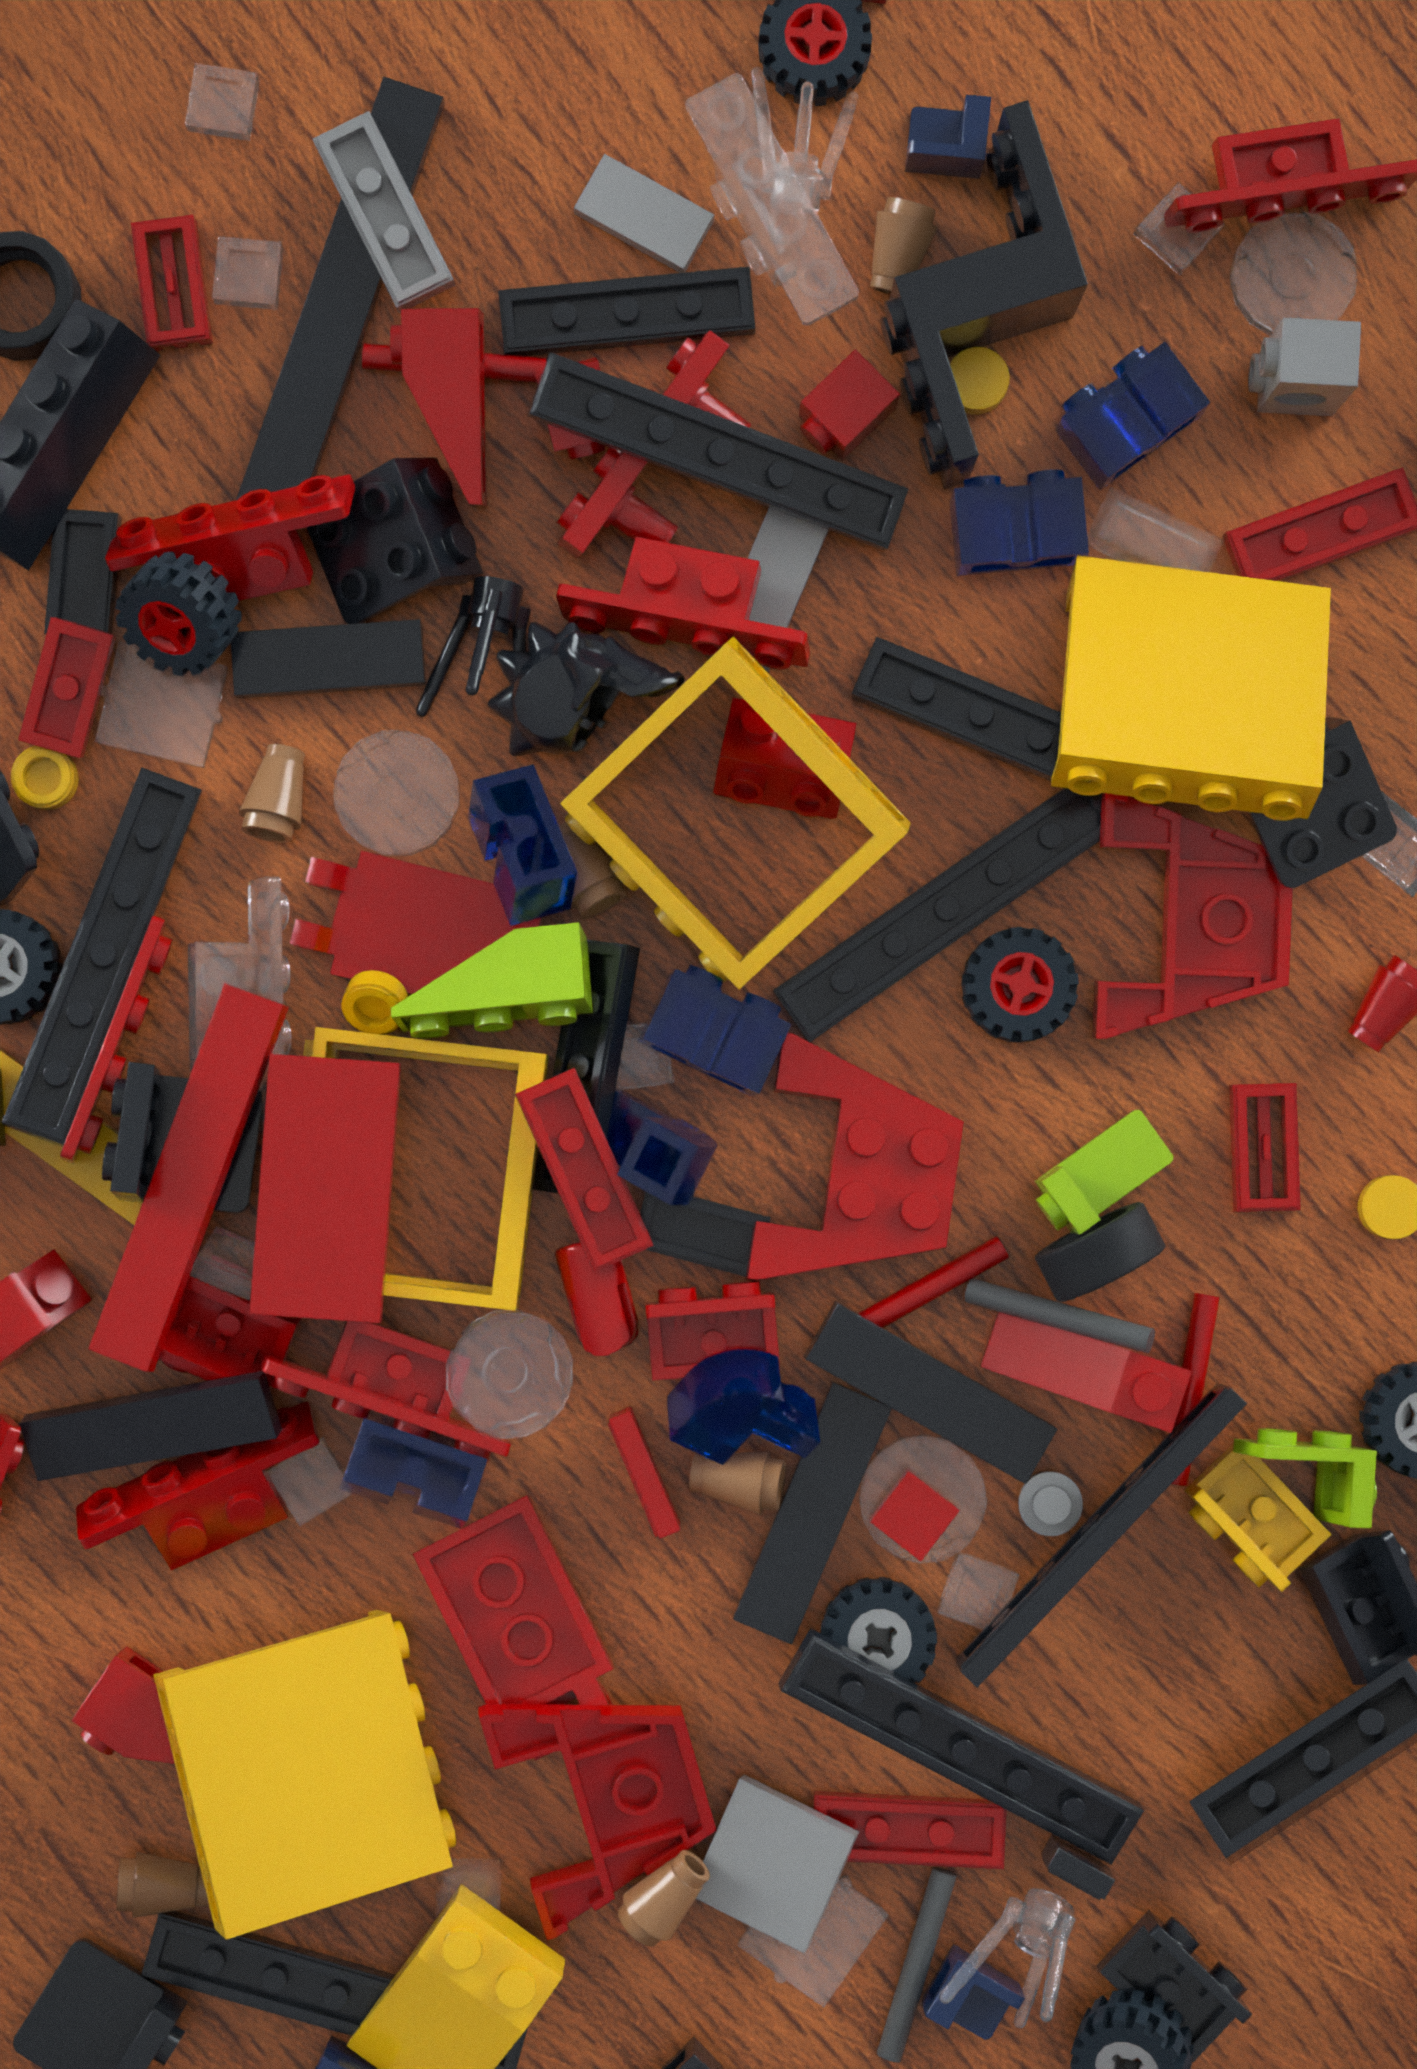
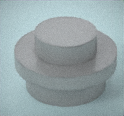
(1050, 1503)

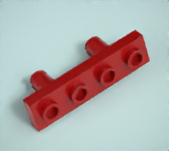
(613, 497)

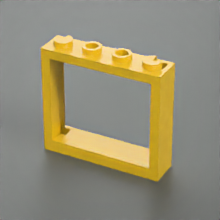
(809, 743)
(520, 1168)

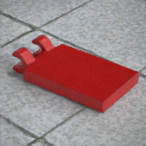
(402, 919)
(516, 1611)

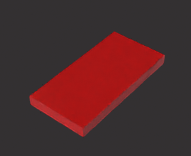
(325, 1188)

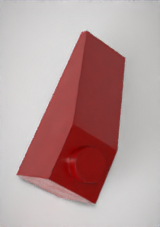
(446, 374)
(1087, 1370)
(126, 1711)

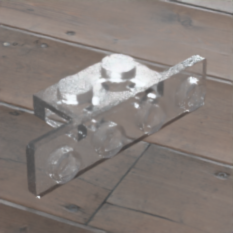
(769, 202)
(248, 966)

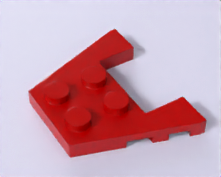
(1220, 919)
(886, 1171)
(631, 1786)

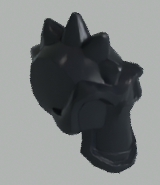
(568, 686)

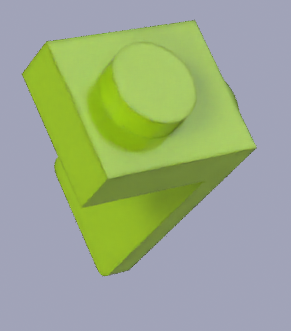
(1101, 1173)
(1344, 1472)

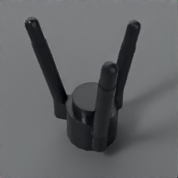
(493, 610)

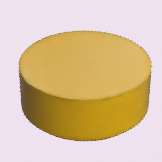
(980, 379)
(44, 778)
(370, 999)
(1389, 1207)

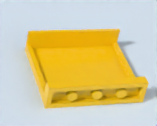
(1194, 688)
(305, 1773)

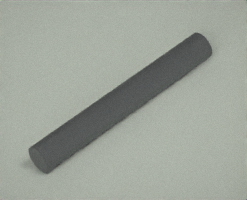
(1060, 1315)
(916, 1964)

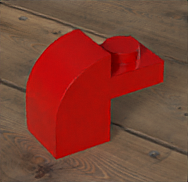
(36, 1303)

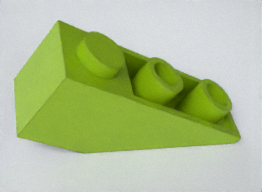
(518, 977)

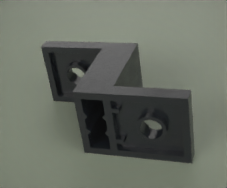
(984, 295)

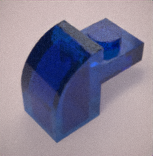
(657, 1150)
(737, 1396)

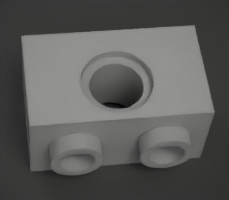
(1306, 367)

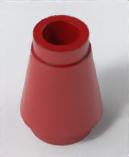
(1387, 1004)

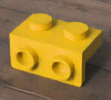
(1257, 1515)

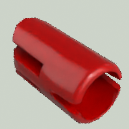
(598, 1301)

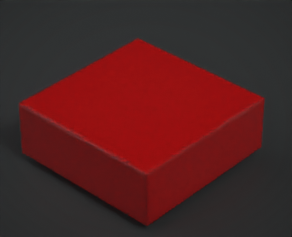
(914, 1515)

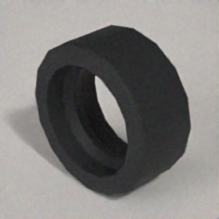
(35, 249)
(1101, 1253)

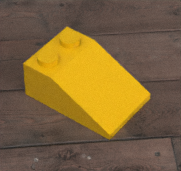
(460, 1992)

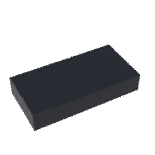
(79, 578)
(701, 1232)

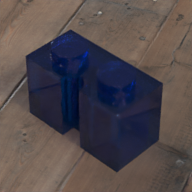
(1132, 415)
(1018, 525)
(521, 831)
(714, 1031)
(436, 1474)

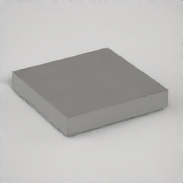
(775, 1863)

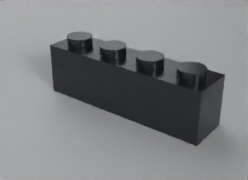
(64, 423)
(1312, 1764)

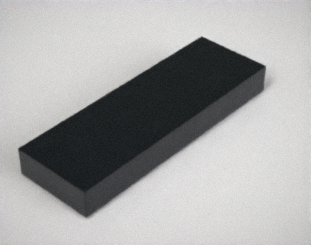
(328, 658)

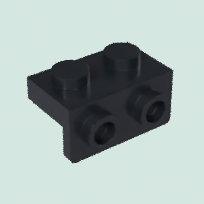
(1366, 1602)
(1164, 1965)

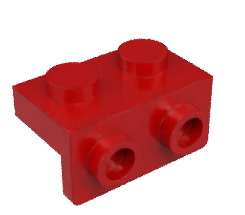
(764, 770)
(691, 1328)
(219, 1337)

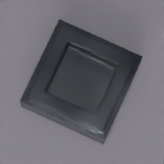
(1077, 1868)

